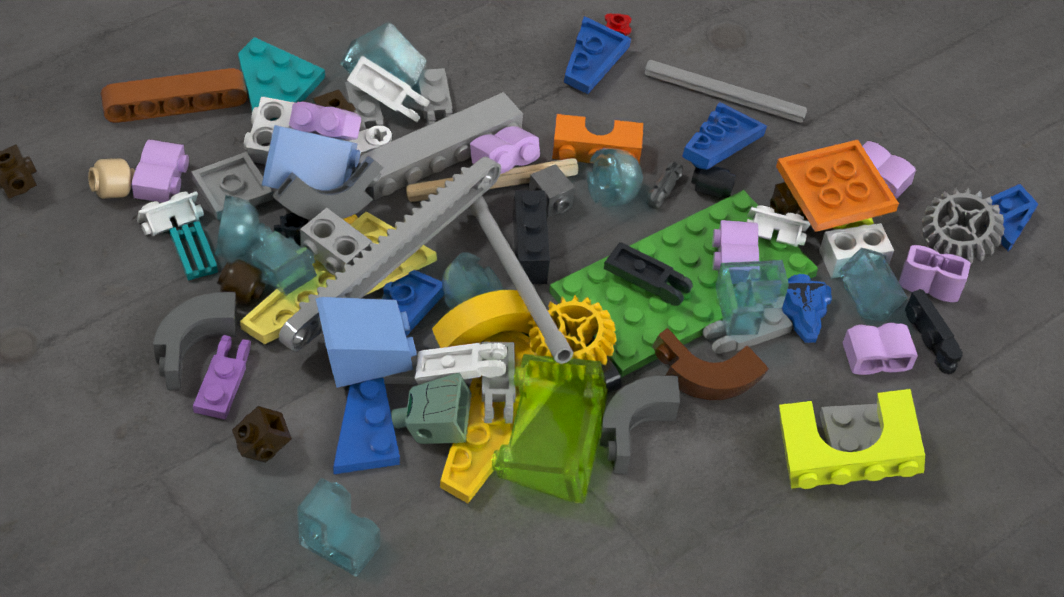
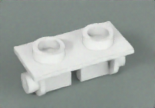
(158, 215)
(788, 226)

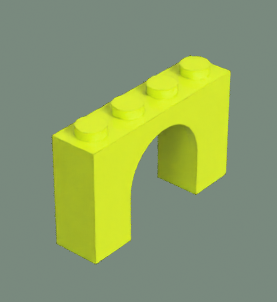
(816, 463)

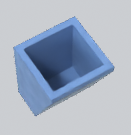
(312, 157)
(365, 338)

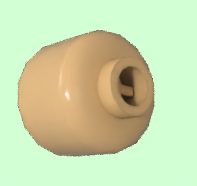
(111, 178)

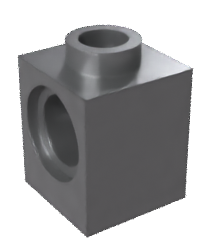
(557, 188)

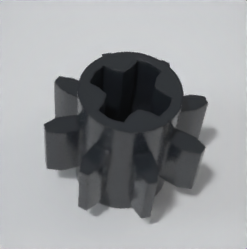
(290, 226)

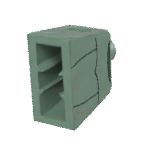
(436, 411)

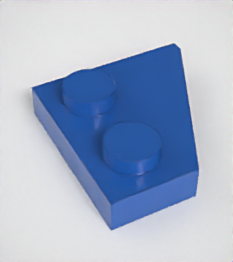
(1017, 209)

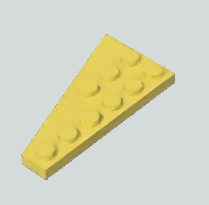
(271, 314)

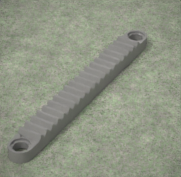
(394, 248)

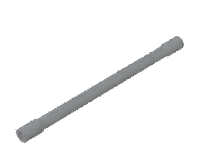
(553, 337)

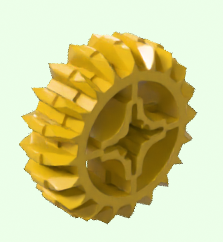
(582, 322)

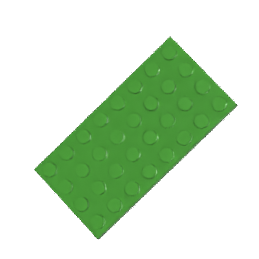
(689, 250)

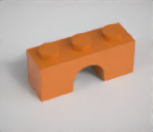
(576, 142)

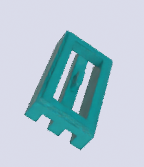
(187, 233)

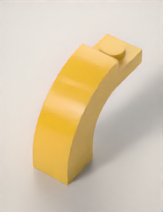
(482, 318)

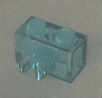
(282, 261)
(872, 285)

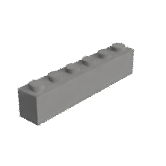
(439, 144)

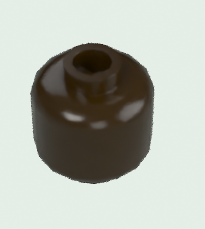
(243, 280)

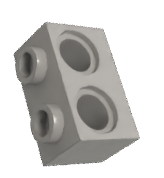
(333, 241)

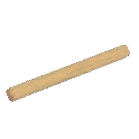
(515, 176)

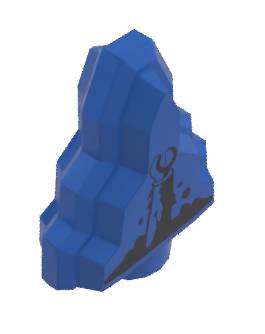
(806, 305)

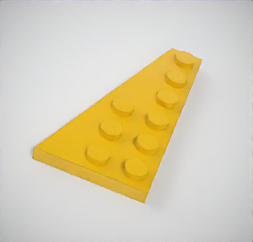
(471, 461)

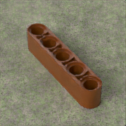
(173, 95)

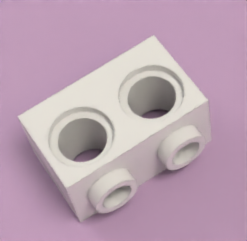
(263, 128)
(842, 244)

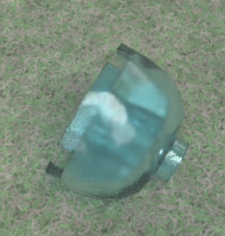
(614, 177)
(237, 228)
(467, 279)

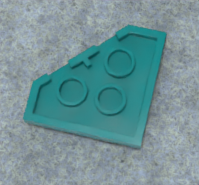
(276, 74)

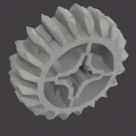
(964, 211)

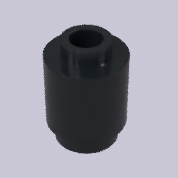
(713, 181)

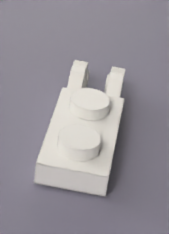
(385, 87)
(461, 359)

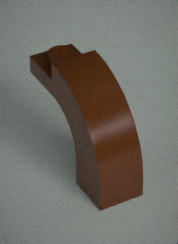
(705, 378)

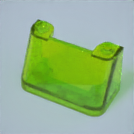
(555, 427)

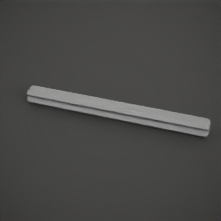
(725, 91)

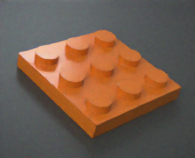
(837, 185)

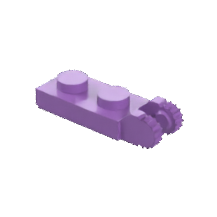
(222, 380)

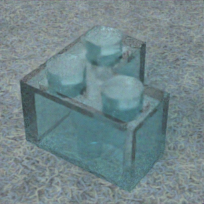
(389, 51)
(747, 290)
(335, 532)

